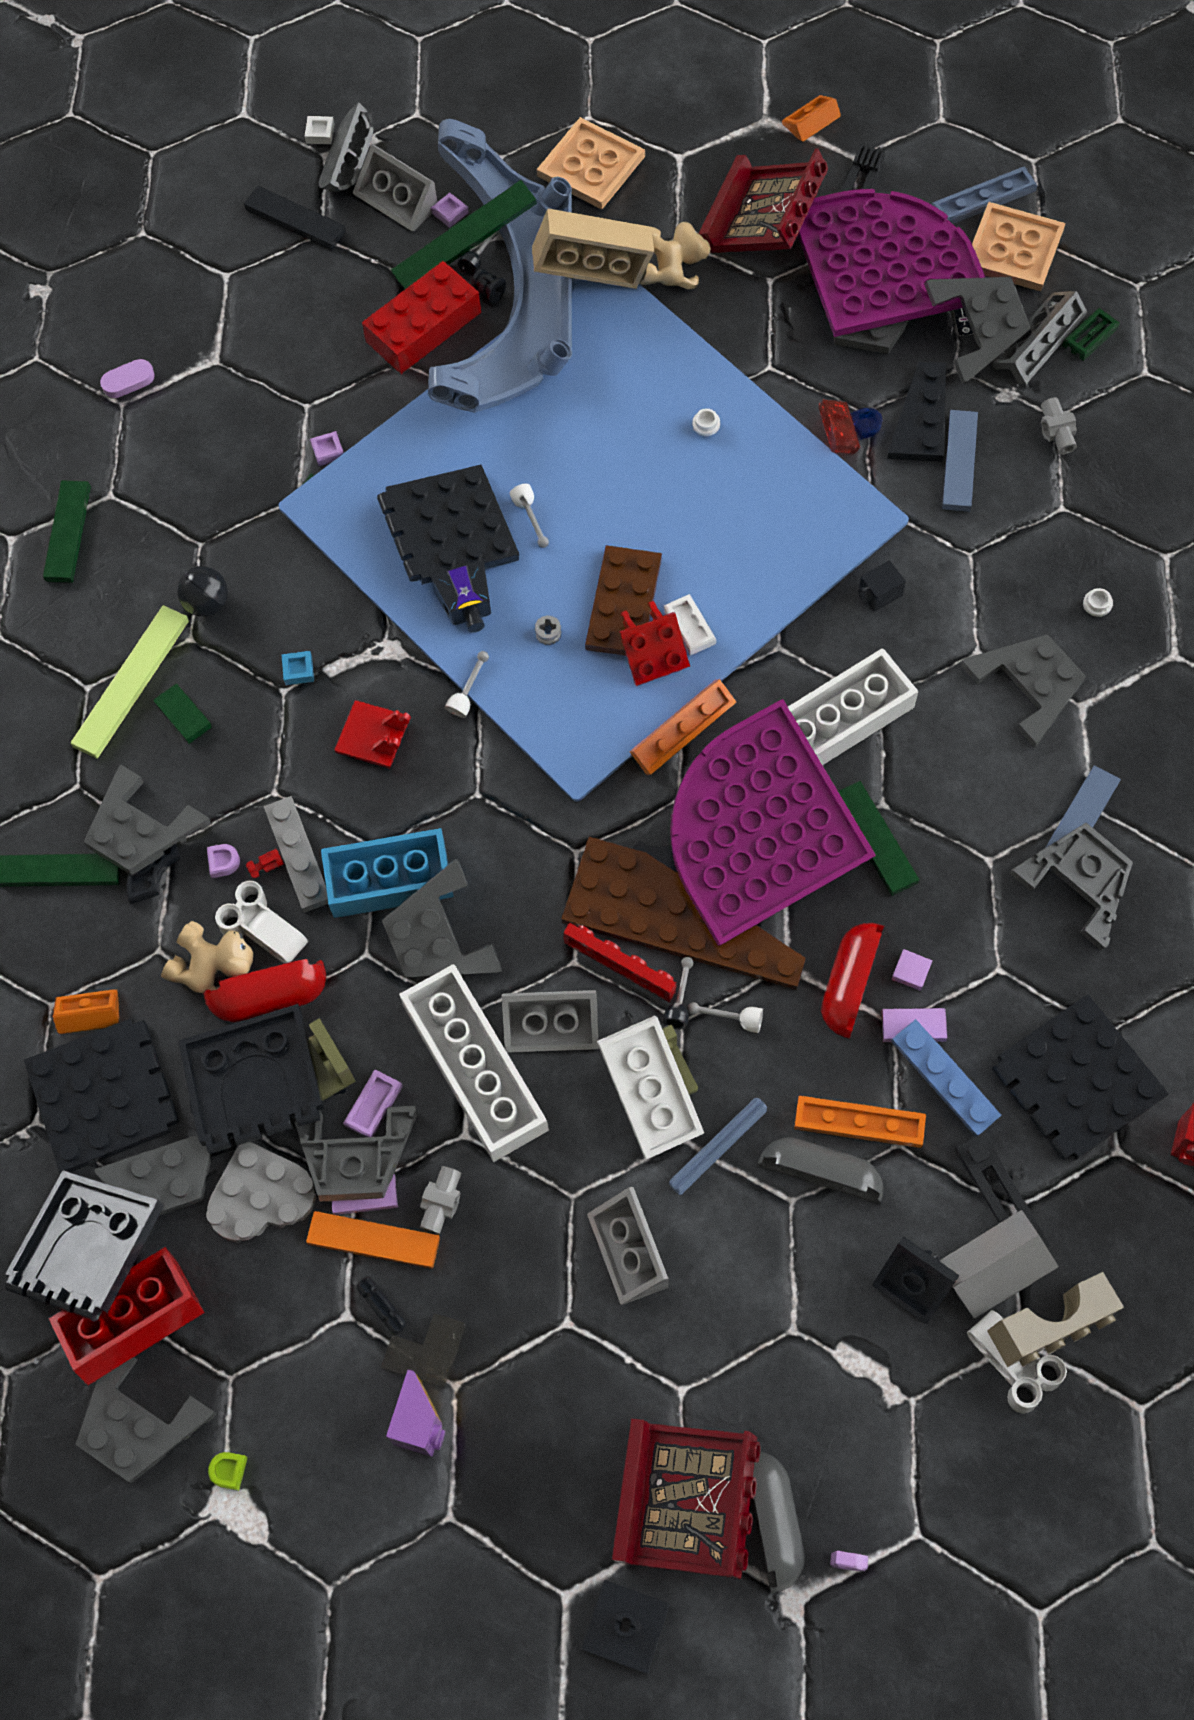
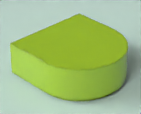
(227, 1470)

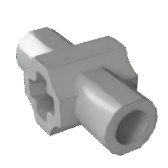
(1058, 426)
(440, 1200)

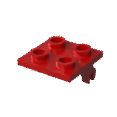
(654, 646)
(372, 734)

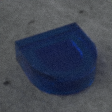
(867, 422)

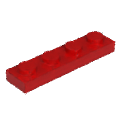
(630, 967)

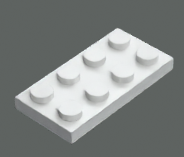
(650, 1087)

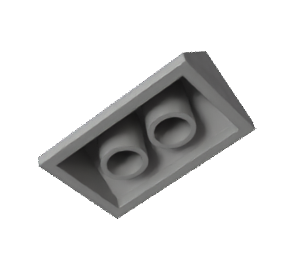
(395, 189)
(550, 1021)
(628, 1247)
(999, 1264)

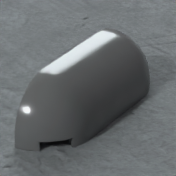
(347, 151)
(823, 1167)
(777, 1524)

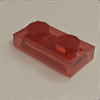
(839, 426)

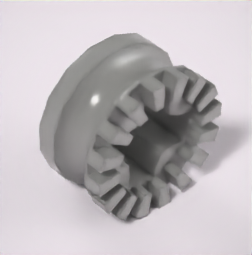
(555, 633)

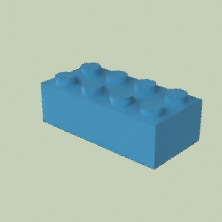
(381, 871)

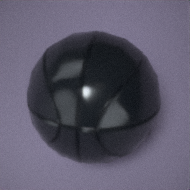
(202, 591)

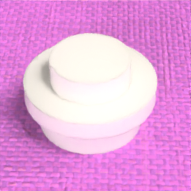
(706, 422)
(1098, 602)

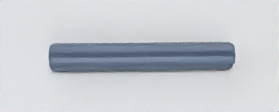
(718, 1146)

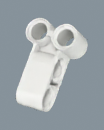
(261, 923)
(1018, 1376)

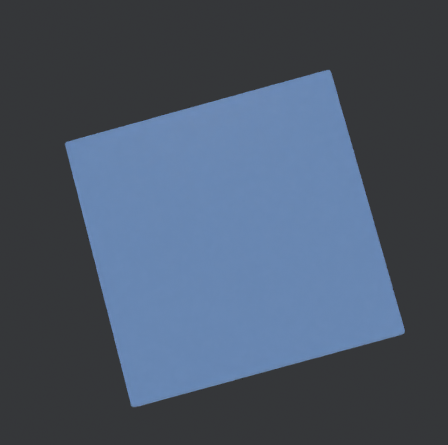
(742, 519)

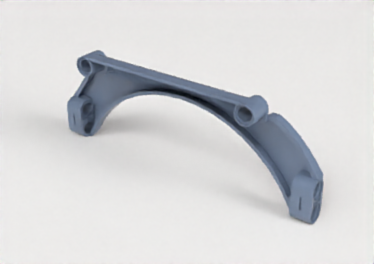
(541, 316)

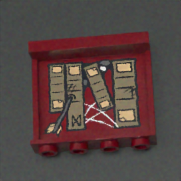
(762, 205)
(686, 1499)

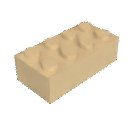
(592, 248)

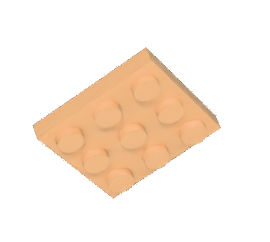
(592, 162)
(1017, 245)

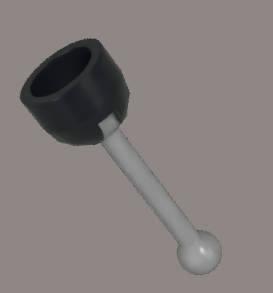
(470, 261)
(676, 1013)

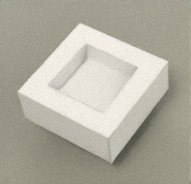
(319, 130)

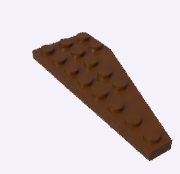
(645, 903)

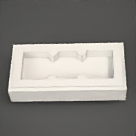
(692, 625)

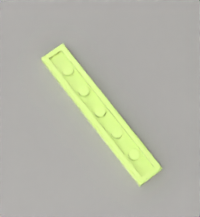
(129, 682)

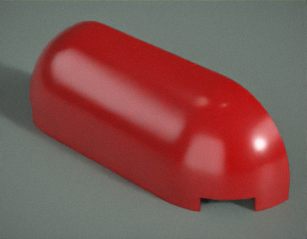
(850, 977)
(266, 990)

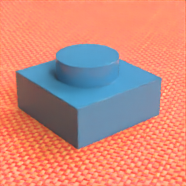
(297, 668)

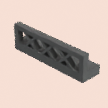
(1048, 330)

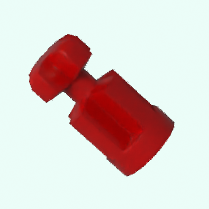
(266, 862)

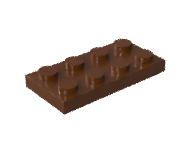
(624, 583)

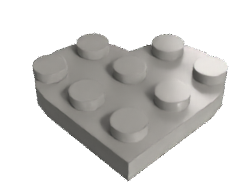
(257, 1193)

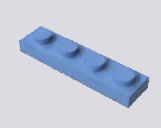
(946, 1078)

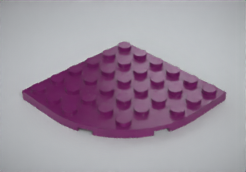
(877, 253)
(759, 824)

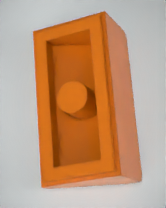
(812, 117)
(86, 1011)

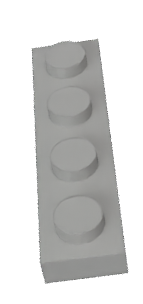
(297, 854)

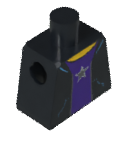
(464, 594)

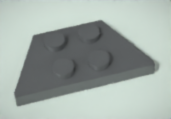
(168, 1173)

